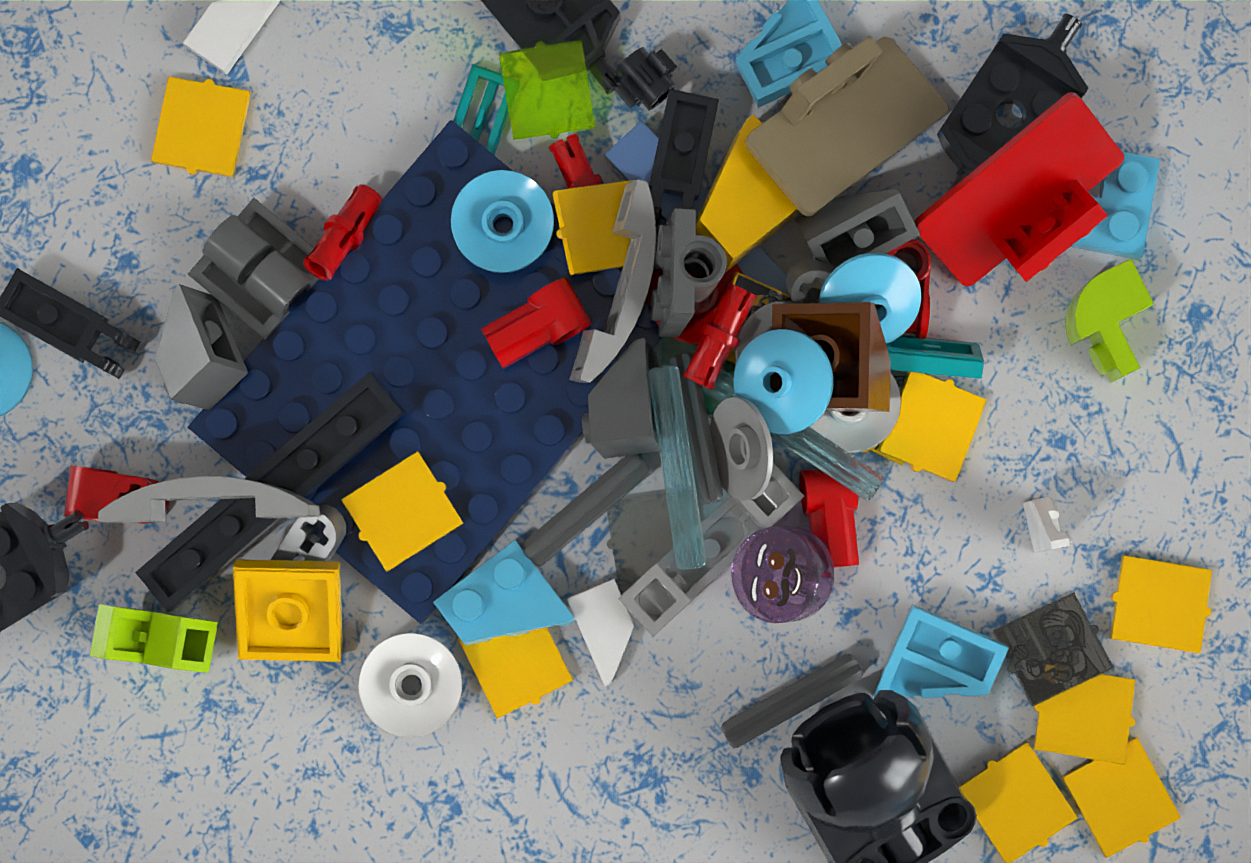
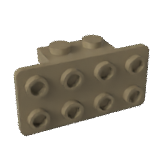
(845, 122)

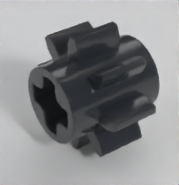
(645, 78)

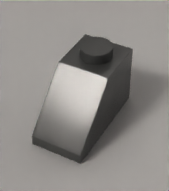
(858, 226)
(198, 350)
(622, 406)

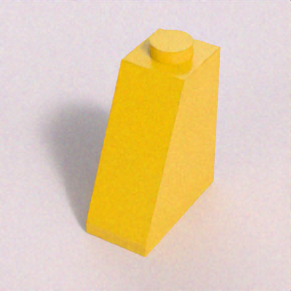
(743, 202)

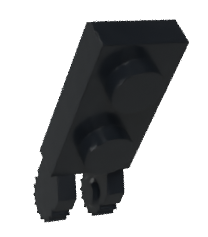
(682, 148)
(60, 321)

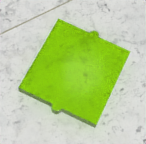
(547, 90)

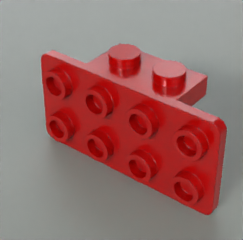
(1026, 197)

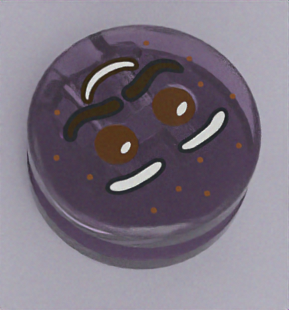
(782, 574)

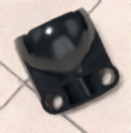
(875, 782)

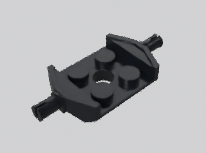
(565, 22)
(1017, 72)
(33, 560)

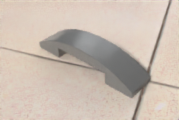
(637, 222)
(149, 502)
(668, 590)

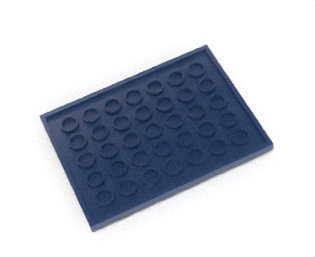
(415, 320)

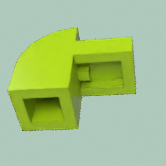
(1098, 310)
(153, 638)

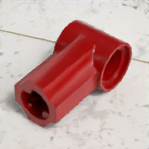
(548, 317)
(830, 514)

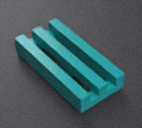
(494, 80)
(936, 356)

